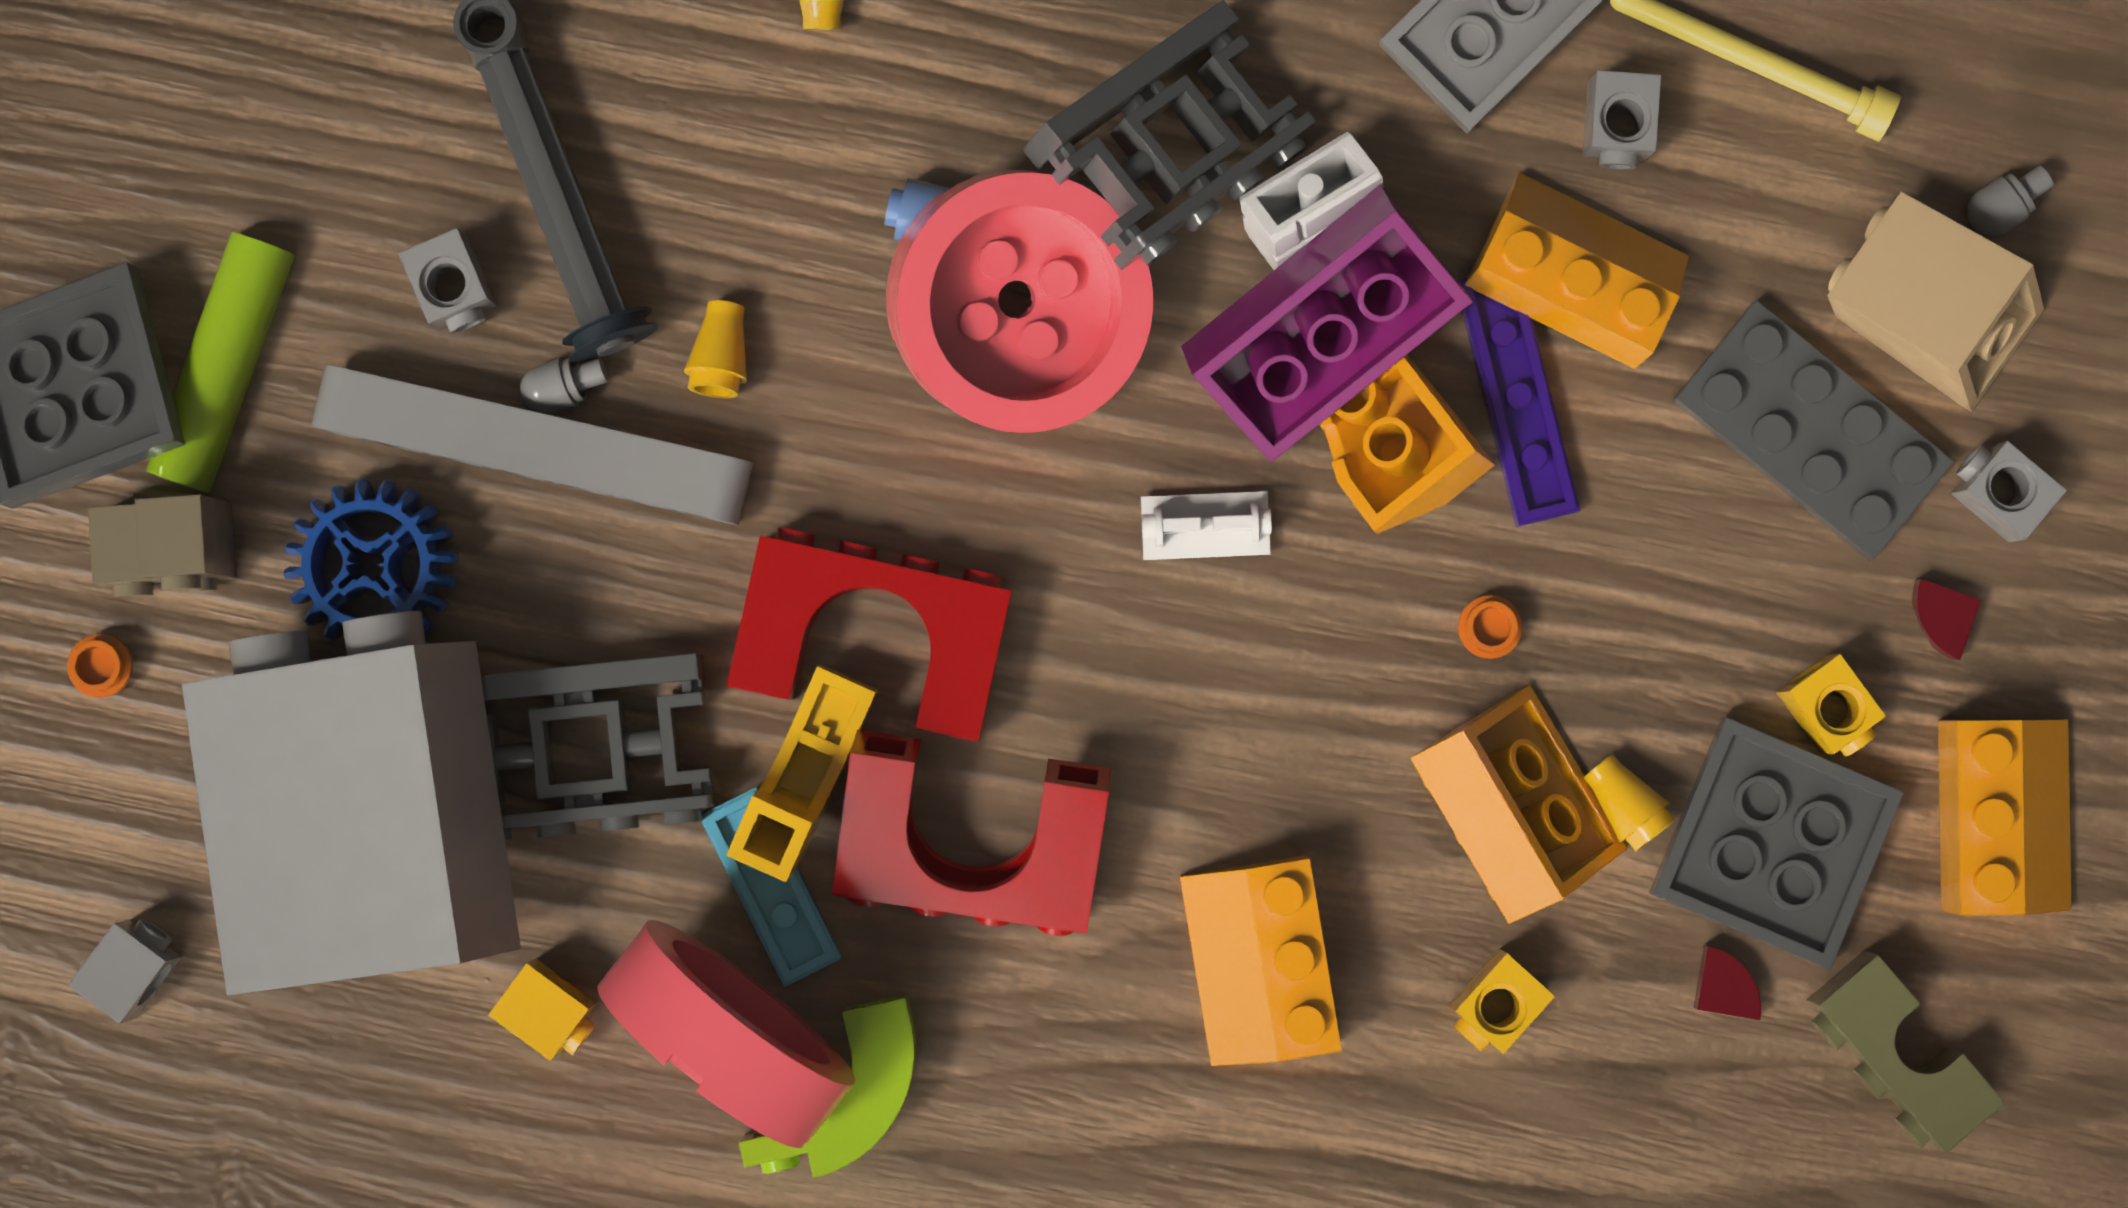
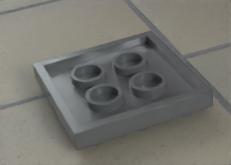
(81, 386)
(1776, 842)

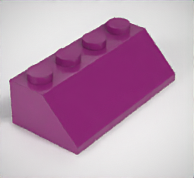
(1325, 324)

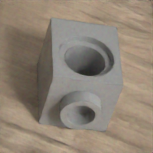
(1636, 94)
(433, 258)
(2034, 490)
(126, 969)

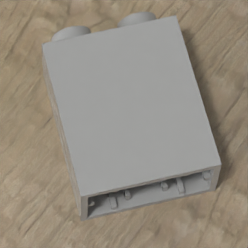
(350, 807)

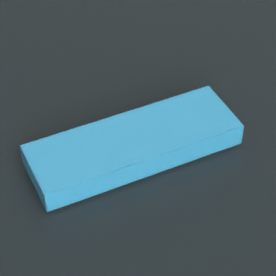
(779, 910)

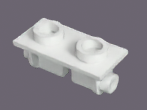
(1205, 525)

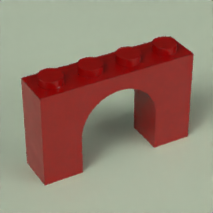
(797, 581)
(890, 863)

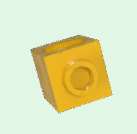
(1804, 698)
(1528, 1002)
(545, 1011)

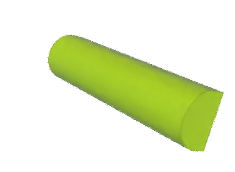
(223, 358)

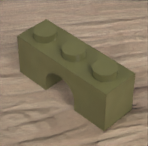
(1863, 1012)

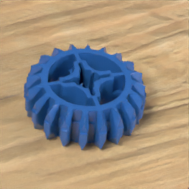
(392, 546)

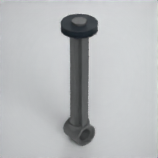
(551, 184)

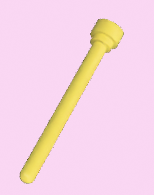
(1865, 108)

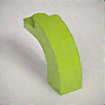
(883, 1066)

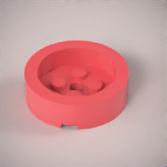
(1059, 354)
(726, 1034)

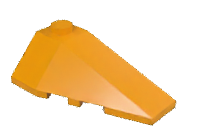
(1401, 448)

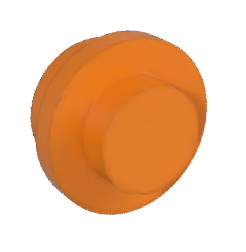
(1489, 627)
(100, 665)

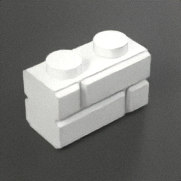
(1307, 198)

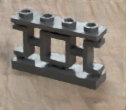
(1142, 97)
(575, 697)

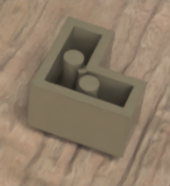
(164, 541)

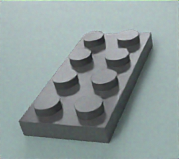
(1813, 430)

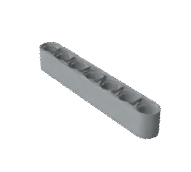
(532, 444)

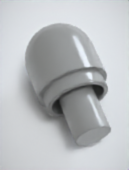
(2006, 202)
(560, 384)

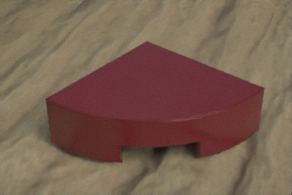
(1944, 616)
(1726, 986)

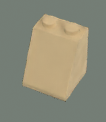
(1937, 298)

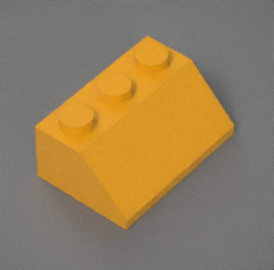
(1579, 272)
(1519, 805)
(2004, 816)
(1260, 962)

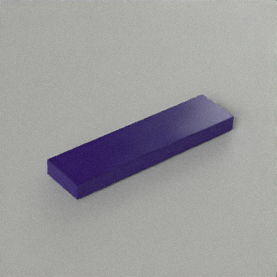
(1520, 410)

